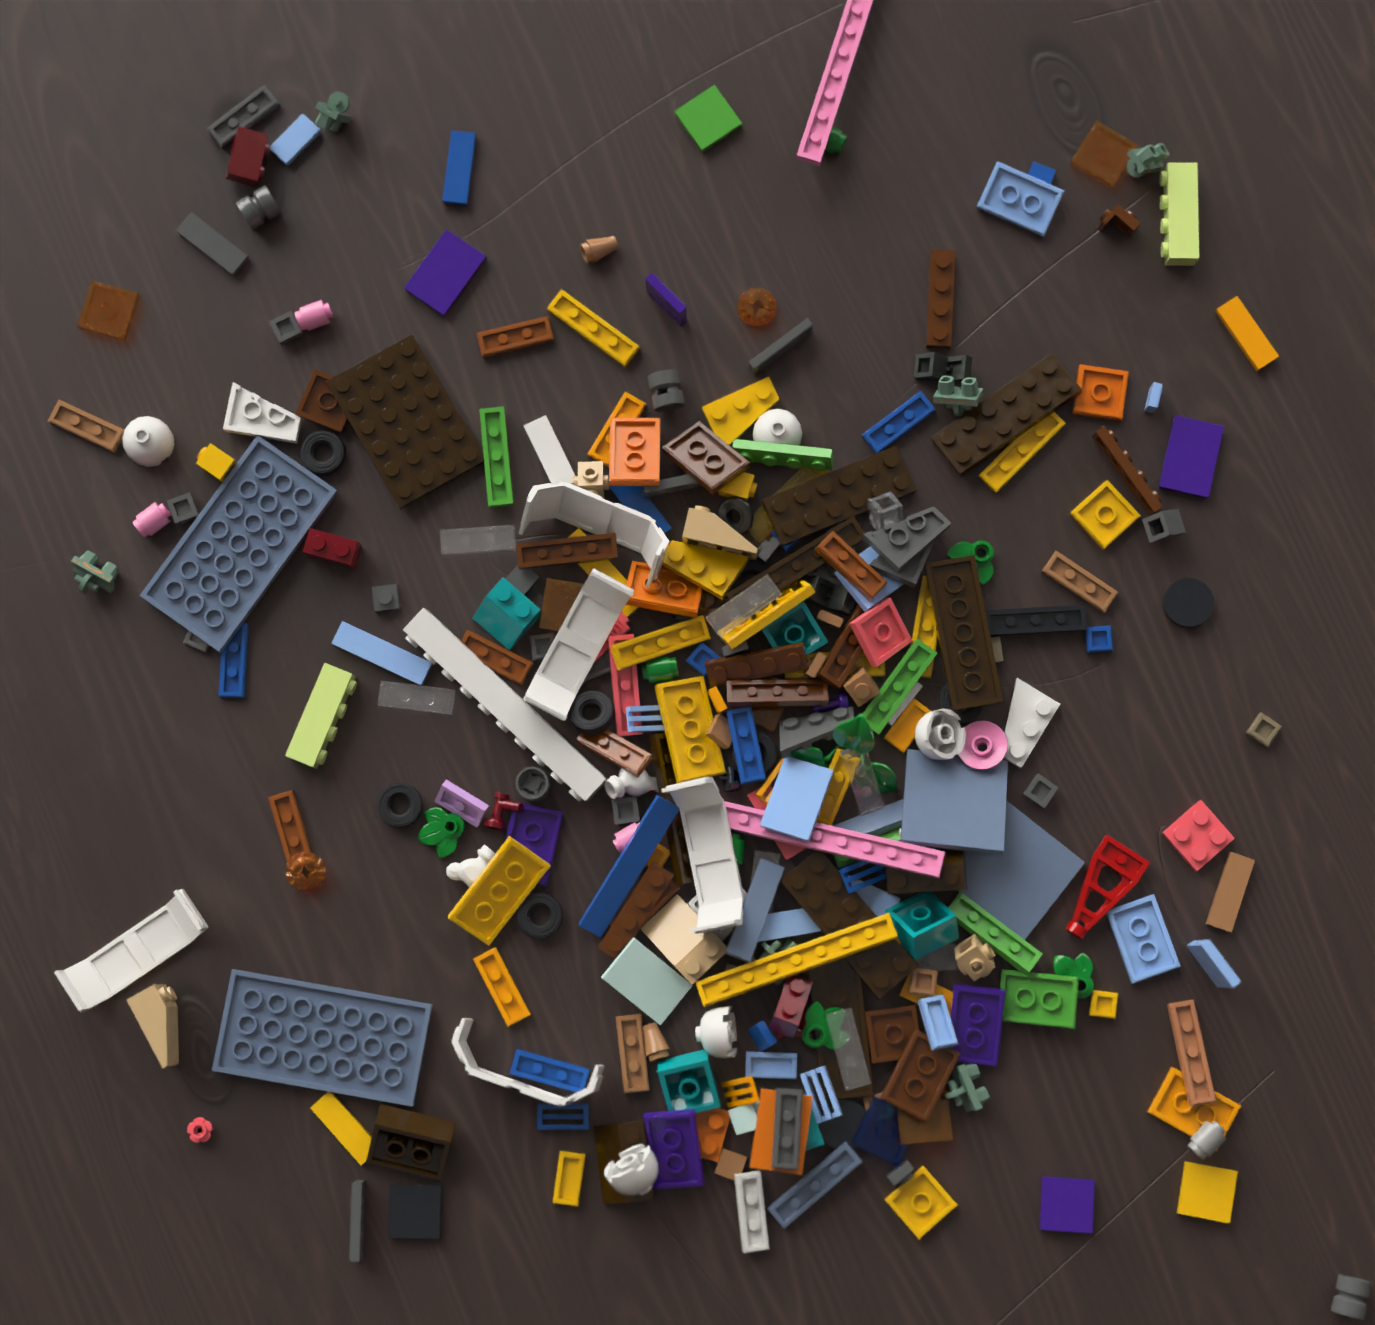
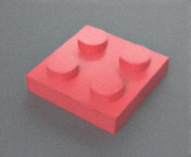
(881, 632)
(1198, 835)

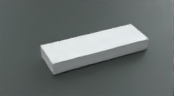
(549, 451)
(751, 1211)

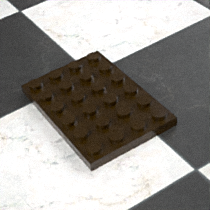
(406, 421)

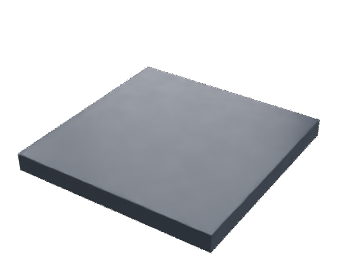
(953, 804)
(1023, 880)

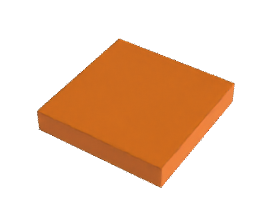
(1101, 392)

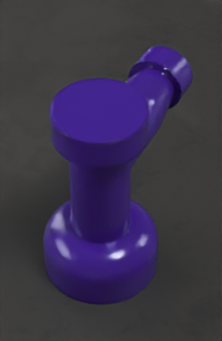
(840, 702)

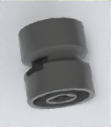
(258, 207)
(666, 392)
(533, 784)
(1351, 1296)

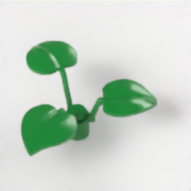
(856, 736)

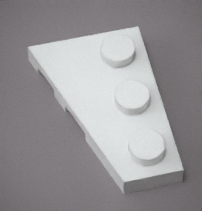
(254, 416)
(1027, 719)

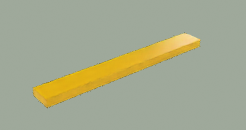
(796, 960)

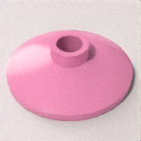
(987, 734)

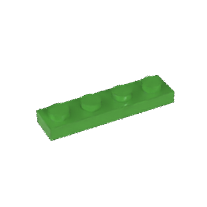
(786, 455)
(496, 457)
(898, 685)
(996, 934)

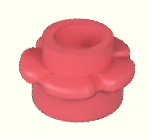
(206, 1127)

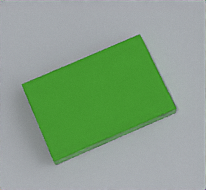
(1040, 998)

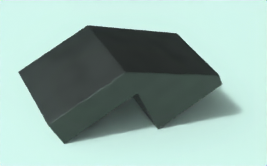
(933, 366)
(831, 596)

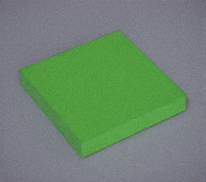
(708, 118)

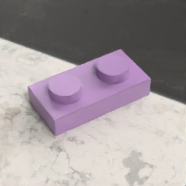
(461, 803)

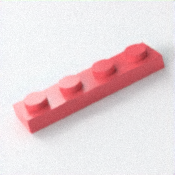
(624, 689)

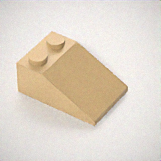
(710, 531)
(685, 950)
(158, 1018)

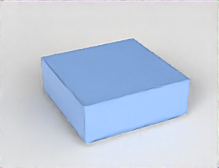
(1153, 397)

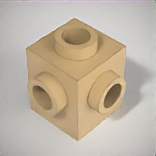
(592, 477)
(974, 957)

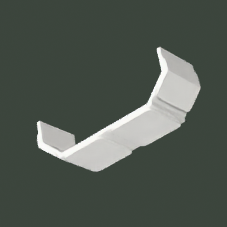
(598, 517)
(577, 644)
(710, 854)
(133, 953)
(466, 1057)

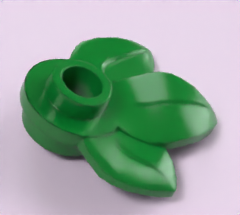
(983, 564)
(438, 832)
(1081, 968)
(816, 1020)

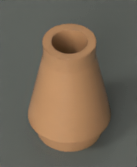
(598, 248)
(655, 1044)

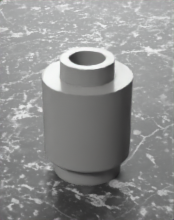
(1207, 1139)

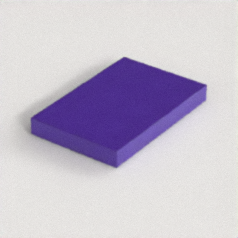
(445, 273)
(1191, 457)
(538, 831)
(977, 1023)
(676, 1146)

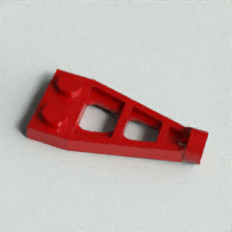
(1121, 860)

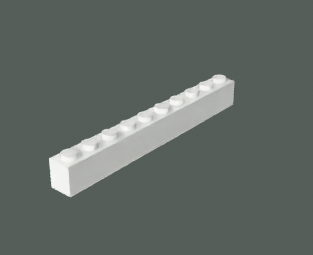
(505, 704)

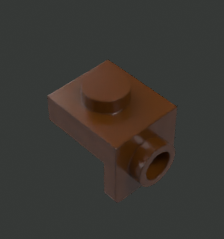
(1123, 219)

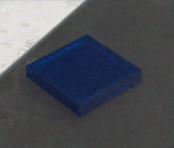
(880, 1132)

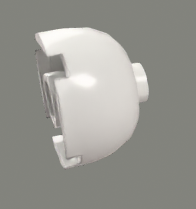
(778, 427)
(148, 441)
(940, 734)
(718, 1032)
(634, 1171)

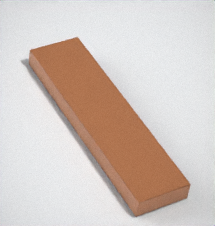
(1191, 1053)

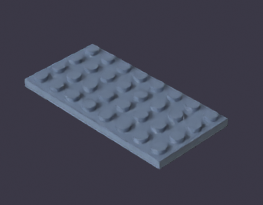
(239, 544)
(322, 1037)

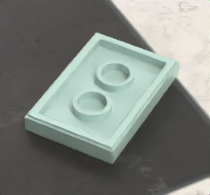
(646, 981)

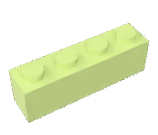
(1180, 214)
(321, 715)

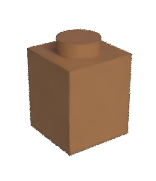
(861, 686)

